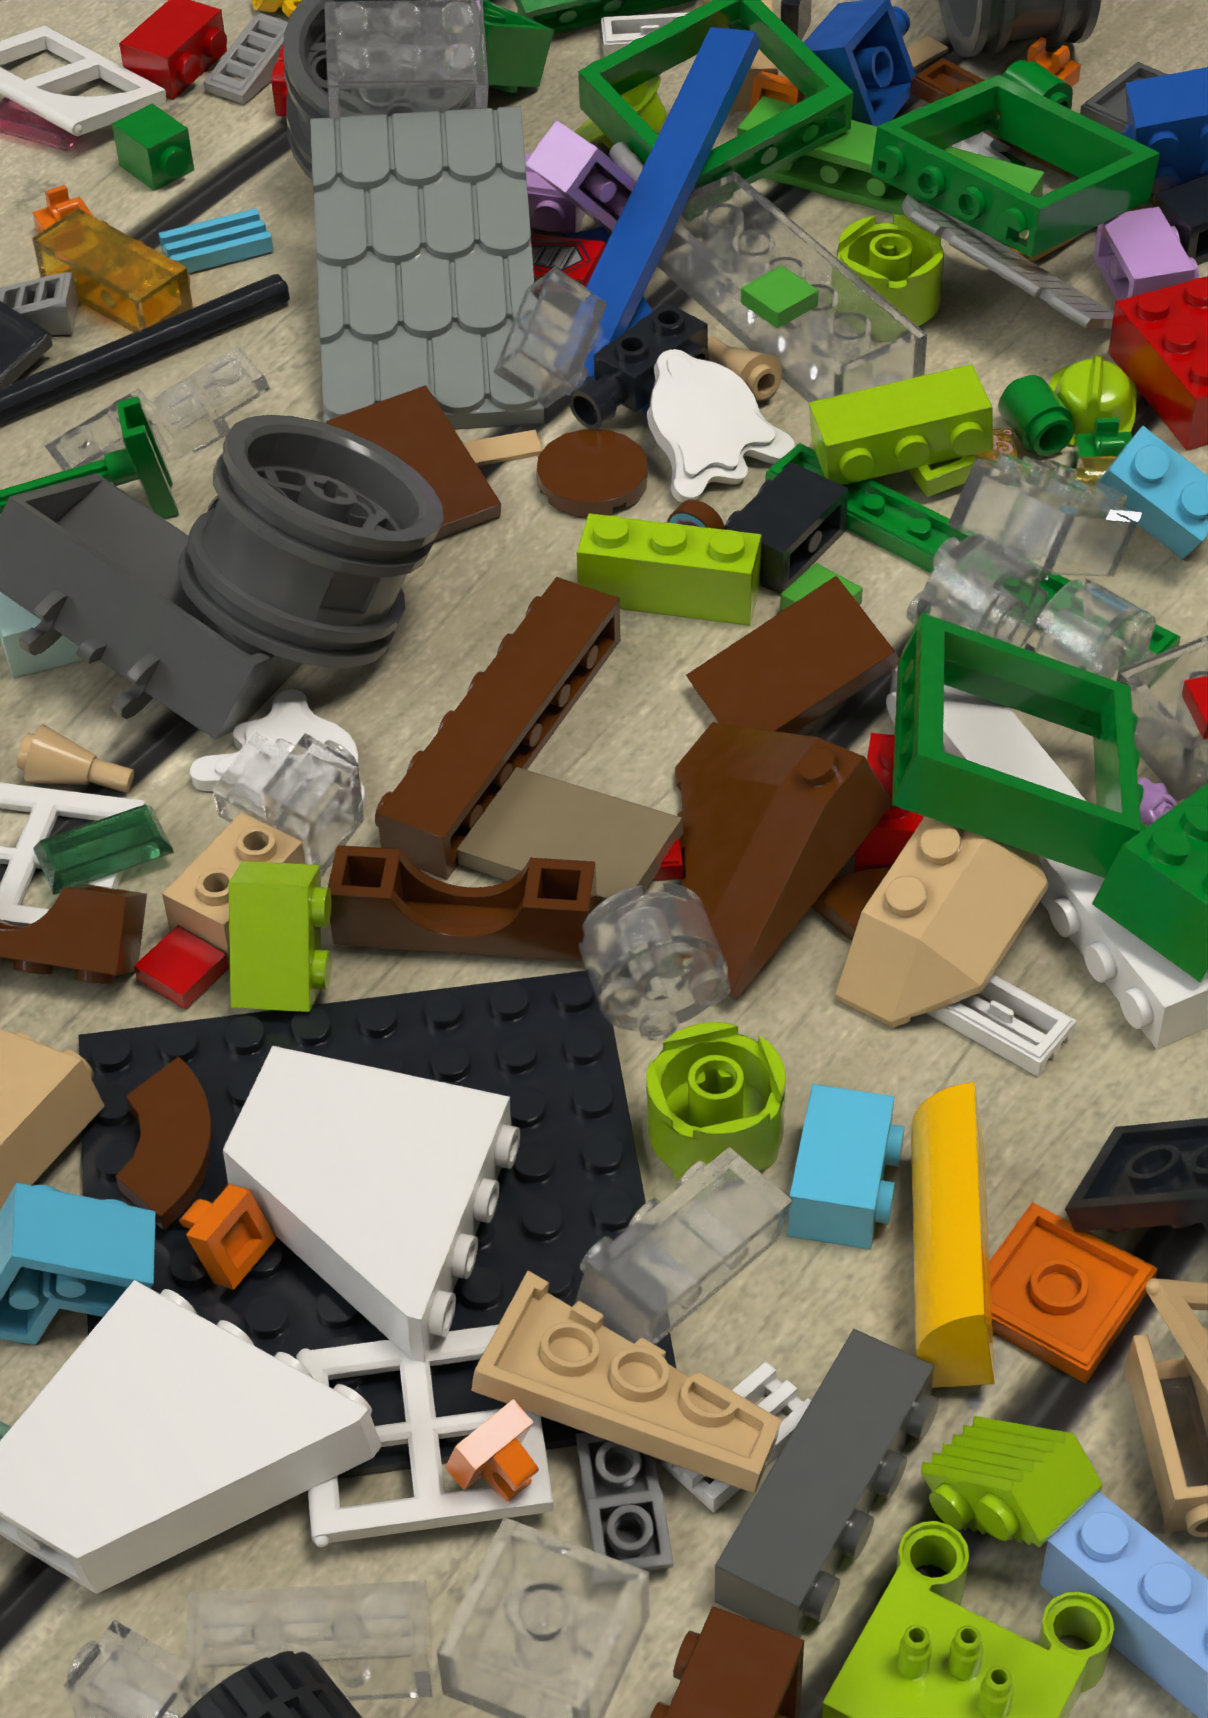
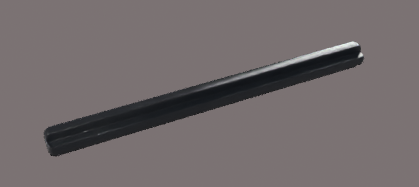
(142, 346)

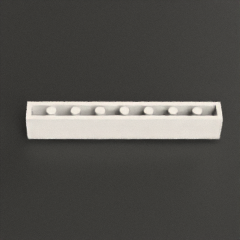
(1149, 987)

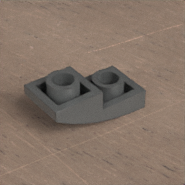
(623, 1503)

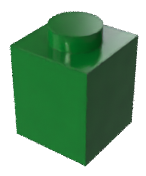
(153, 146)

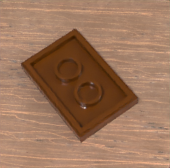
(423, 438)
(796, 664)

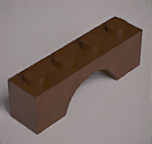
(393, 905)
(84, 930)

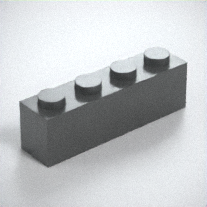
(824, 1486)

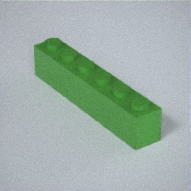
(844, 166)

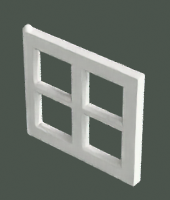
(45, 808)
(421, 1431)

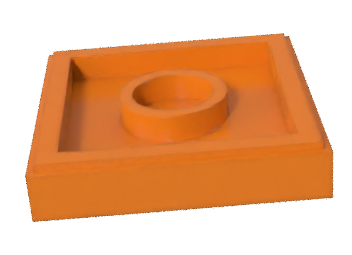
(1063, 1291)

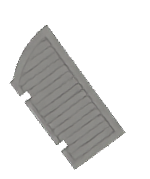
(1009, 265)

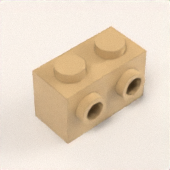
(201, 893)

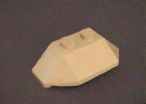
(938, 923)

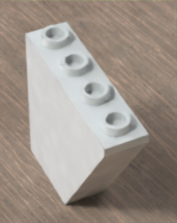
(374, 1182)
(167, 1440)

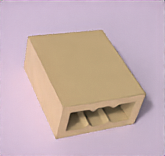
(42, 1106)

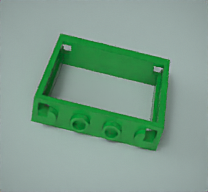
(752, 152)
(1111, 167)
(994, 801)

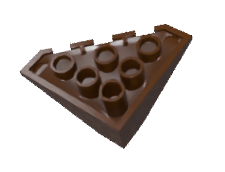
(768, 832)

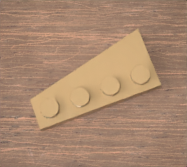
(592, 1379)

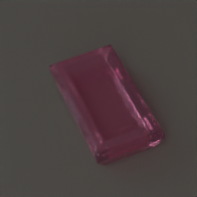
(29, 126)

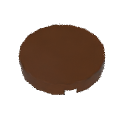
(592, 472)

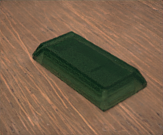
(102, 848)

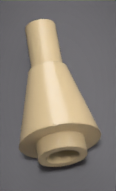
(758, 370)
(57, 760)

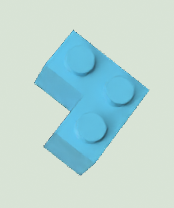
(67, 1256)

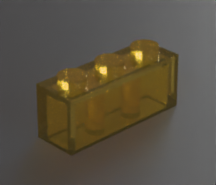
(114, 271)

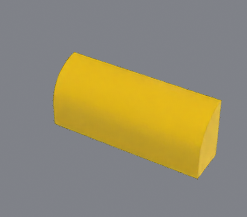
(951, 1239)

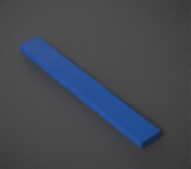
(669, 178)

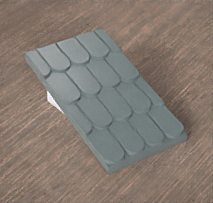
(422, 259)

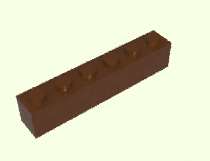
(499, 723)

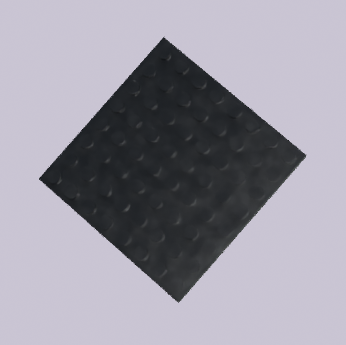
(511, 1038)

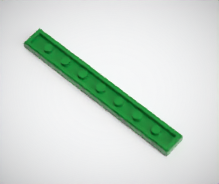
(914, 529)

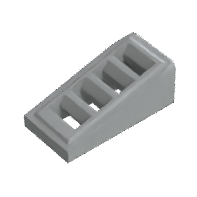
(248, 58)
(45, 301)

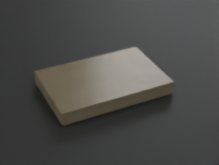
(569, 822)

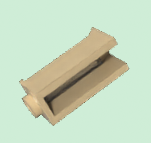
(1175, 1433)

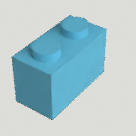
(1164, 489)
(842, 1167)

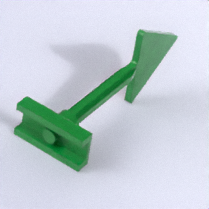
(137, 461)

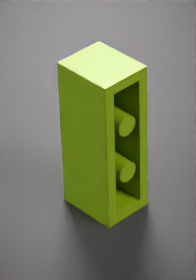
(901, 425)
(672, 567)

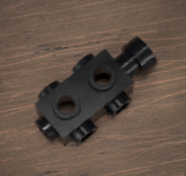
(627, 364)

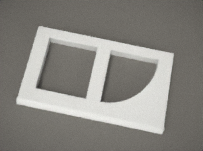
(73, 113)

